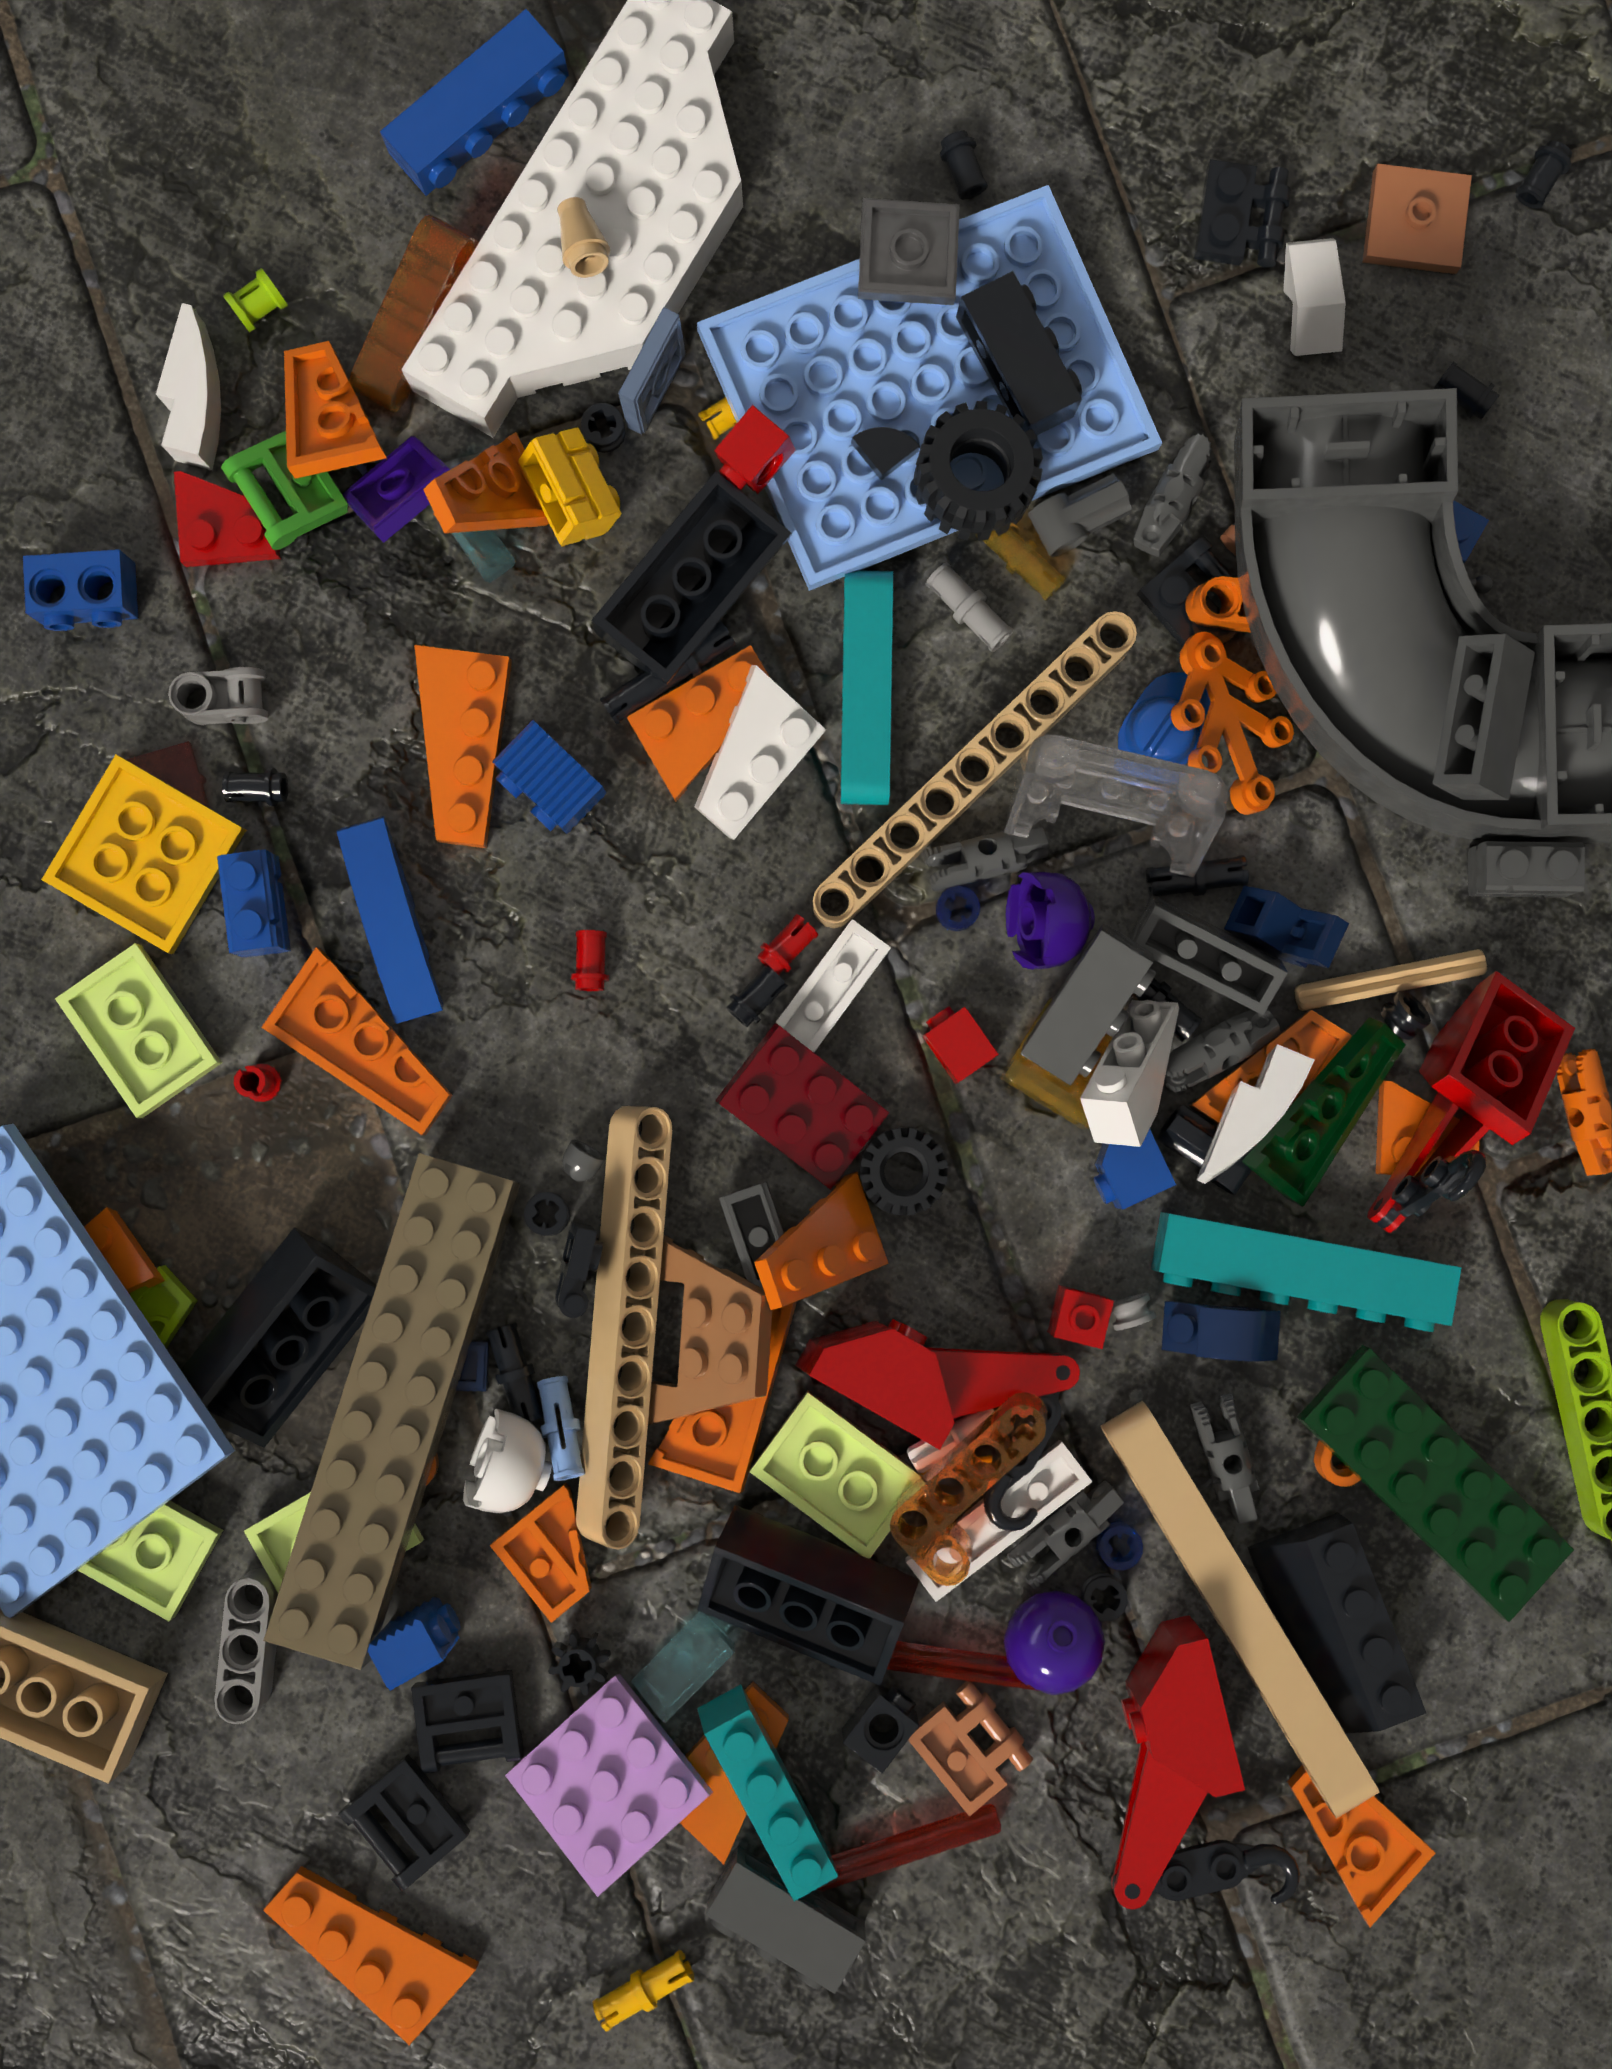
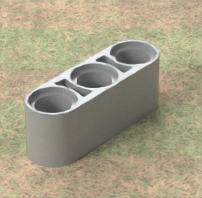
(234, 1664)

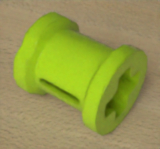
(255, 300)

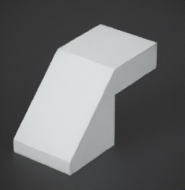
(1317, 296)

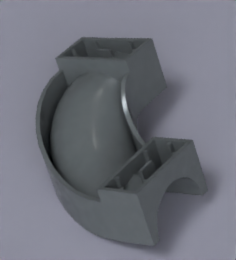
(1362, 607)

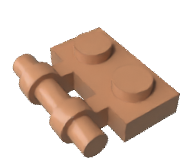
(958, 1759)

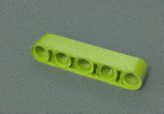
(1577, 1399)

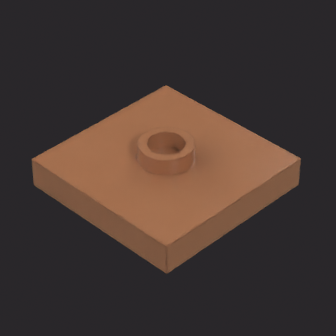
(1417, 218)

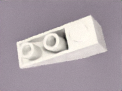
(1131, 1075)

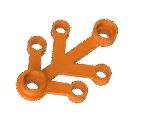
(1226, 718)

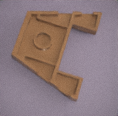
(720, 1342)

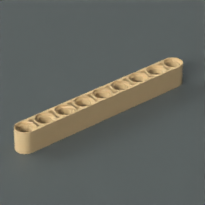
(985, 749)
(634, 1346)
(1240, 1610)

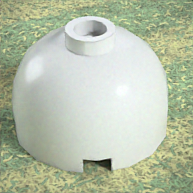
(507, 1464)

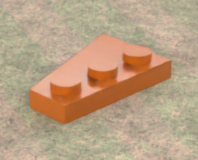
(690, 722)
(1308, 1035)
(824, 1249)
(721, 1815)
(1366, 1845)

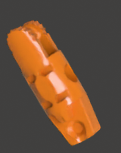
(1587, 1109)

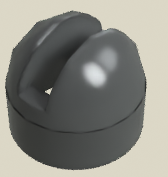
(581, 1161)

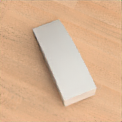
(191, 393)
(1255, 1110)

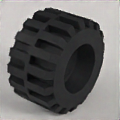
(987, 434)

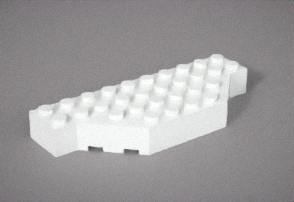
(662, 184)

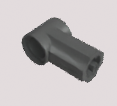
(1068, 520)

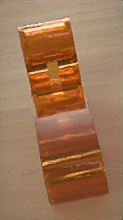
(414, 296)
(976, 1478)

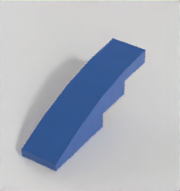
(389, 919)

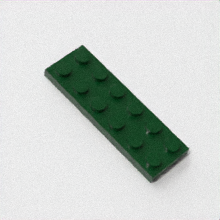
(1435, 1483)

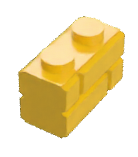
(570, 486)

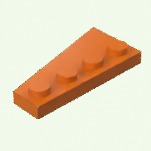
(463, 727)
(349, 1039)
(721, 1442)
(380, 1961)

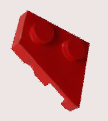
(217, 525)

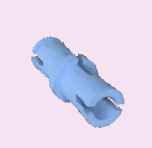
(554, 1395)

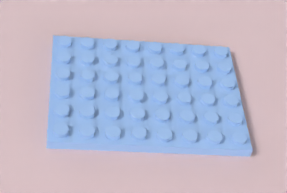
(850, 364)
(89, 1396)

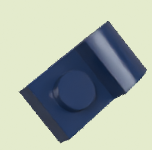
(1285, 929)
(1221, 1331)

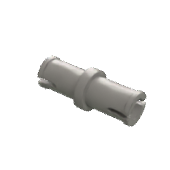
(969, 607)

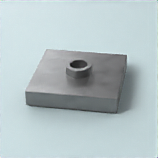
(908, 251)

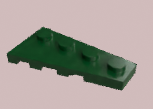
(1322, 1117)

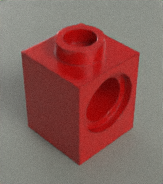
(753, 451)
(958, 1043)
(1080, 1316)

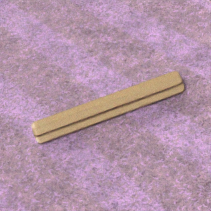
(1390, 980)

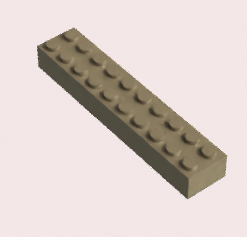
(392, 1412)

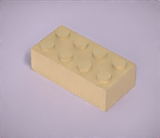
(72, 1697)

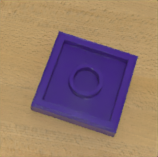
(394, 488)

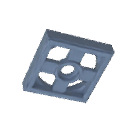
(652, 371)

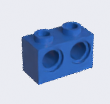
(83, 577)

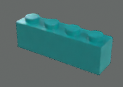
(767, 1792)

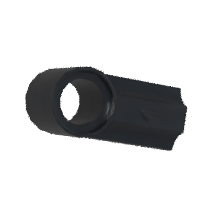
(1191, 1137)

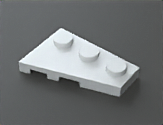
(759, 751)

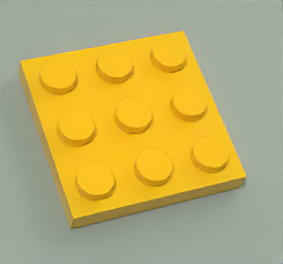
(143, 854)

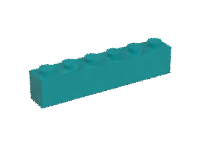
(1306, 1270)

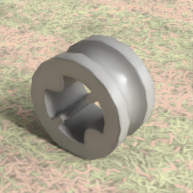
(1132, 1311)

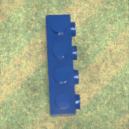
(476, 103)

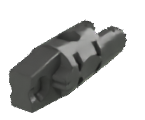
(1174, 496)
(984, 857)
(1219, 1048)
(1237, 1479)
(1082, 1514)

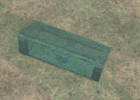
(485, 553)
(683, 1666)

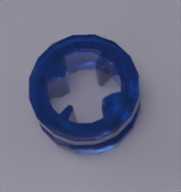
(971, 902)
(1134, 1542)

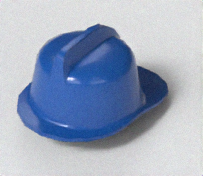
(1149, 724)

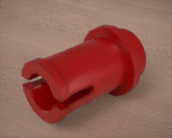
(787, 945)
(590, 961)
(268, 1086)

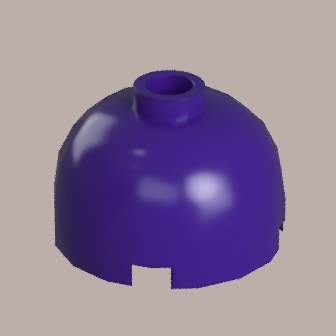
(1049, 919)
(1054, 1642)

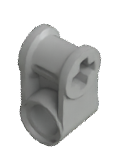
(230, 696)

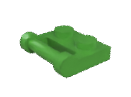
(310, 498)

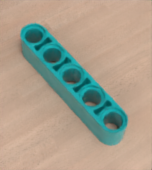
(867, 688)

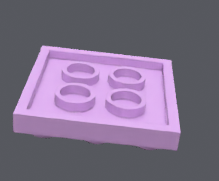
(608, 1784)

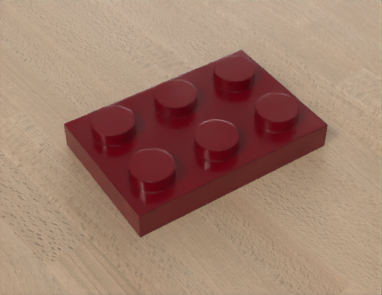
(802, 1106)

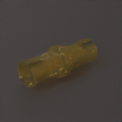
(1026, 562)

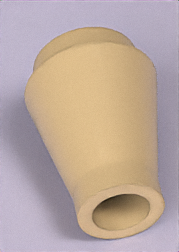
(581, 240)

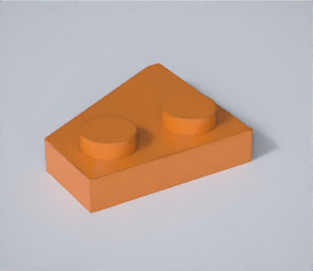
(547, 1554)

